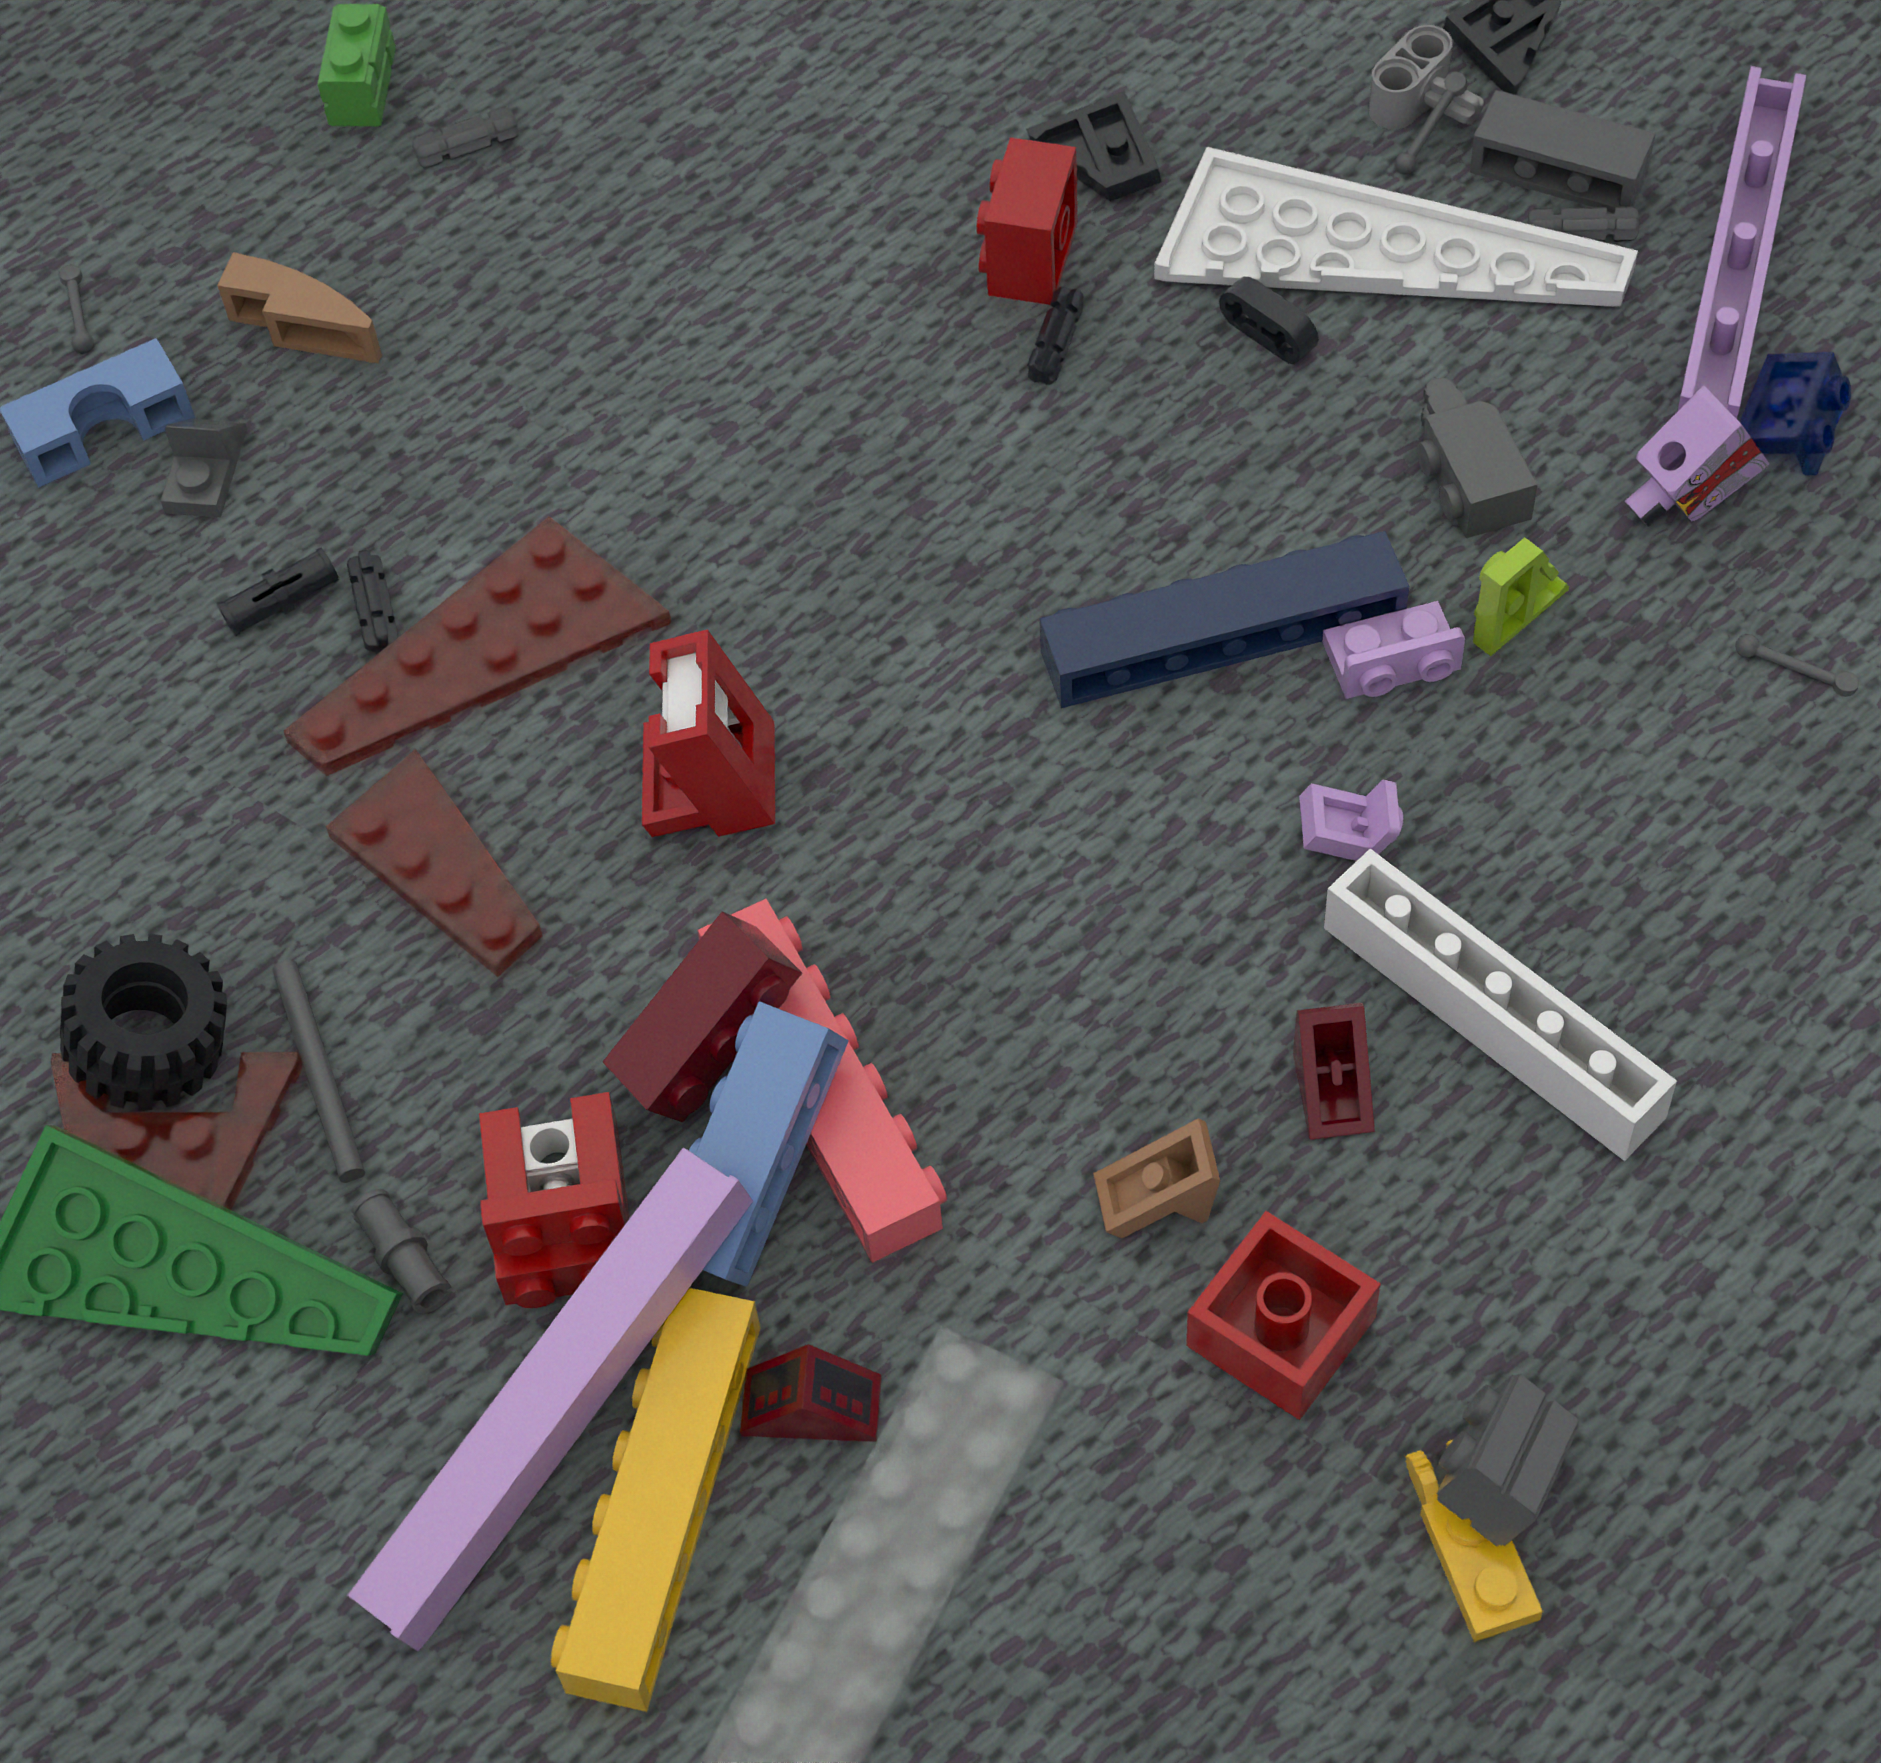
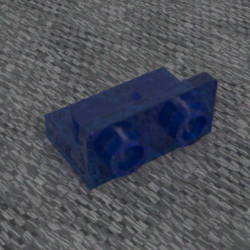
(1797, 406)

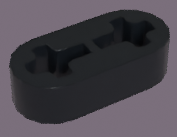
(1269, 319)

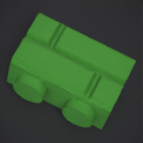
(356, 65)

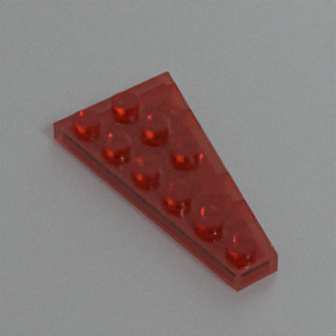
(492, 637)

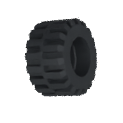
(150, 979)

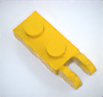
(1483, 1577)

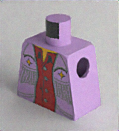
(1695, 461)

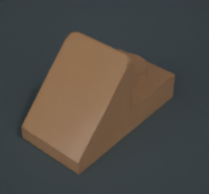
(1160, 1179)

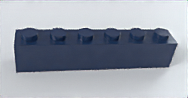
(1219, 618)

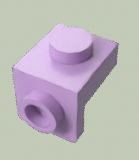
(1349, 822)

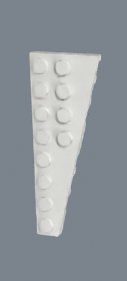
(1354, 237)

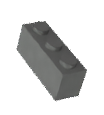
(1561, 152)

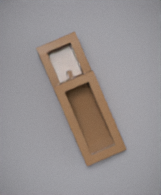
(296, 309)

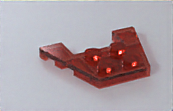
(193, 1149)

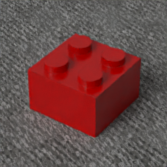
(1028, 220)
(1282, 1314)

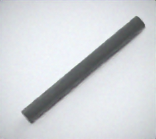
(318, 1071)

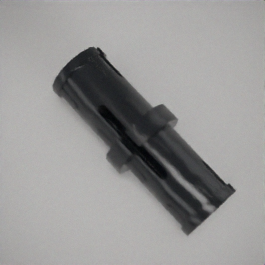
(278, 591)

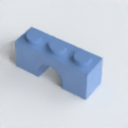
(130, 387)

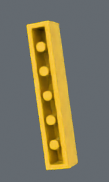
(657, 1501)

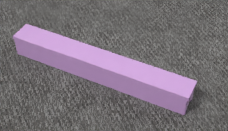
(1743, 240)
(550, 1399)

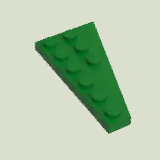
(139, 1251)

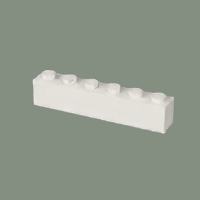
(1499, 1004)

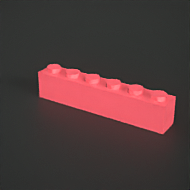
(855, 1138)

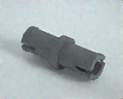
(401, 1251)

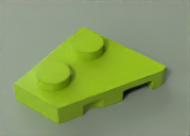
(1513, 593)

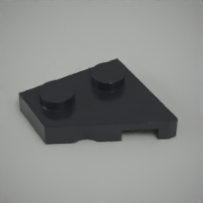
(1502, 36)
(1108, 144)

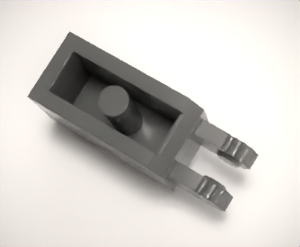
(1473, 461)

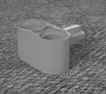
(1412, 81)

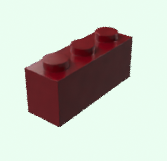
(694, 1019)

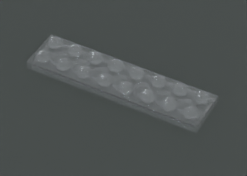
(890, 1560)

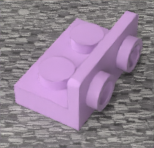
(1394, 650)

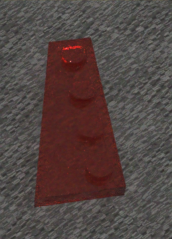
(433, 860)

